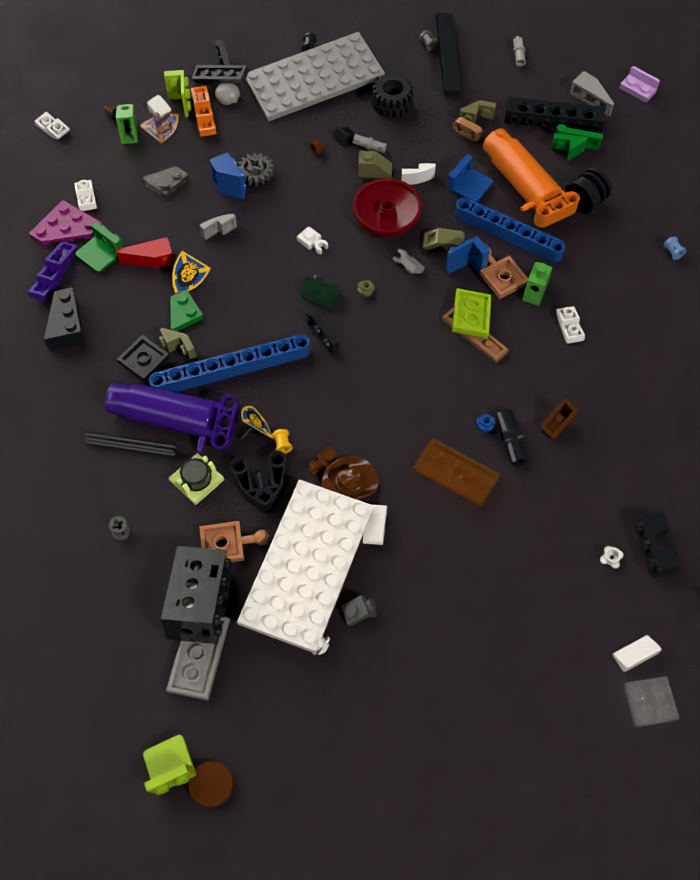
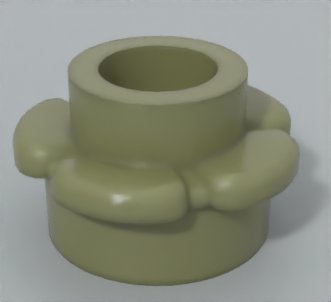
(365, 291)

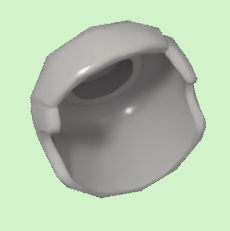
(227, 93)

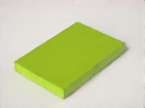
(471, 313)

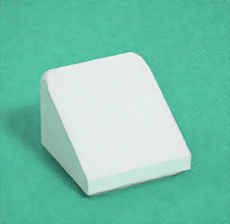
(158, 105)

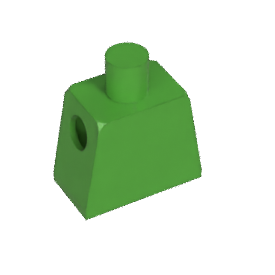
(126, 117)
(539, 277)

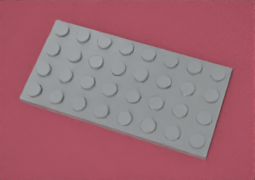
(313, 76)

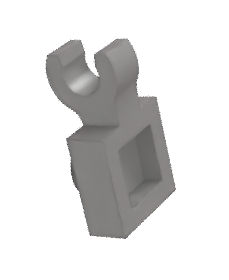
(411, 264)

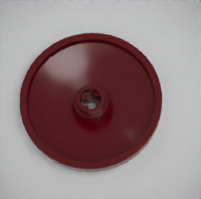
(387, 207)

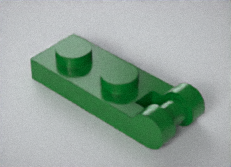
(593, 139)

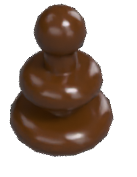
(111, 111)

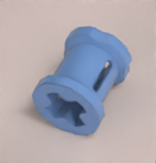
(676, 253)

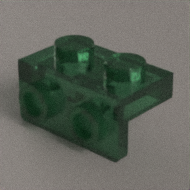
(320, 292)

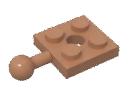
(505, 267)
(232, 534)

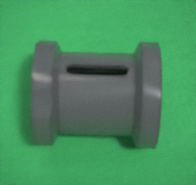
(430, 42)
(121, 523)

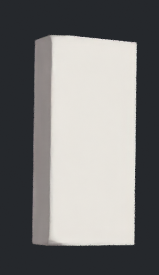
(636, 653)

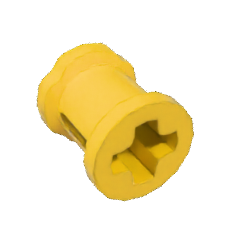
(282, 441)

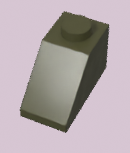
(374, 165)

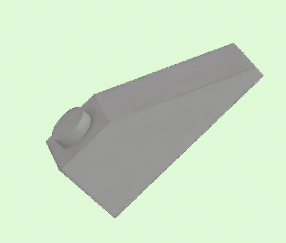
(591, 92)

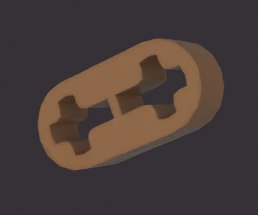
(467, 129)

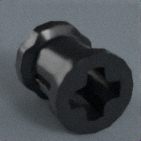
(309, 41)

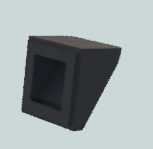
(343, 135)

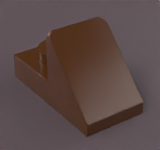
(560, 418)

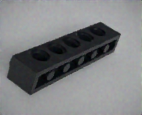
(552, 114)

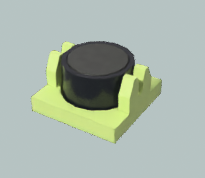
(194, 478)

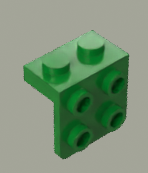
(101, 249)

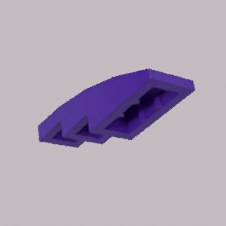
(53, 271)

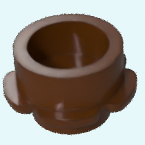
(317, 147)

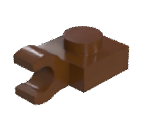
(323, 460)

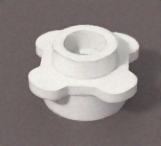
(611, 551)
(323, 646)

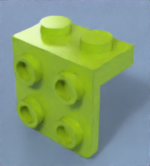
(168, 765)

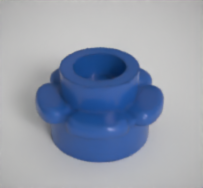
(485, 427)

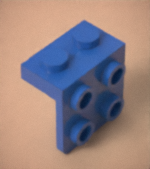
(467, 181)
(472, 252)

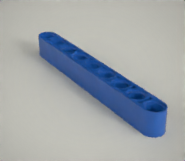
(237, 358)

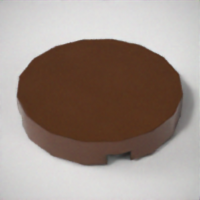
(211, 785)

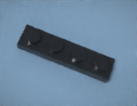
(220, 73)

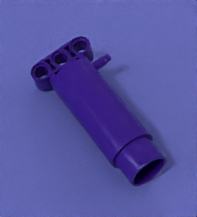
(175, 412)

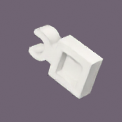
(311, 239)

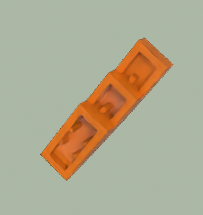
(203, 111)

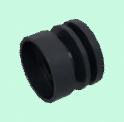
(592, 187)

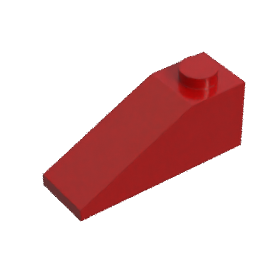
(147, 254)

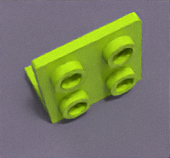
(177, 88)

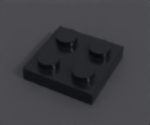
(143, 358)

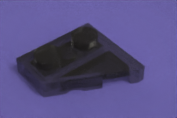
(166, 181)

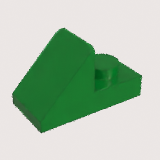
(572, 144)

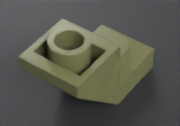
(480, 108)
(443, 237)
(174, 340)

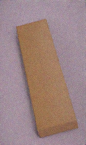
(489, 346)

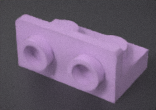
(640, 84)

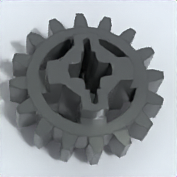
(255, 168)

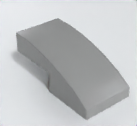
(218, 224)

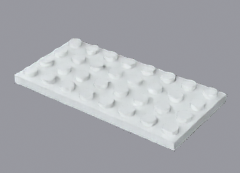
(306, 566)

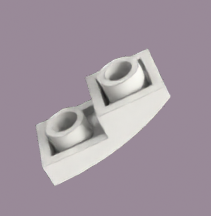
(51, 126)
(423, 173)
(85, 195)
(569, 324)
(375, 527)

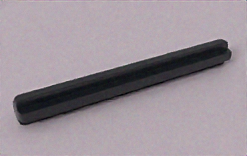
(130, 443)

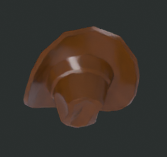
(351, 477)

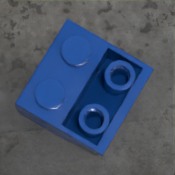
(227, 176)

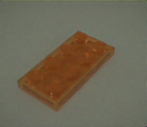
(456, 472)

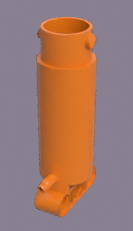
(530, 179)

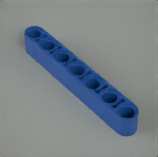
(510, 230)

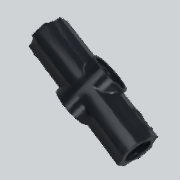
(512, 437)

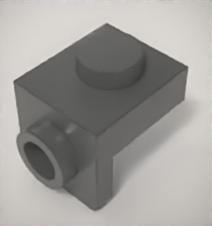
(359, 609)

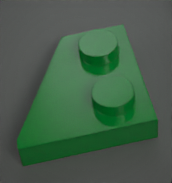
(184, 311)

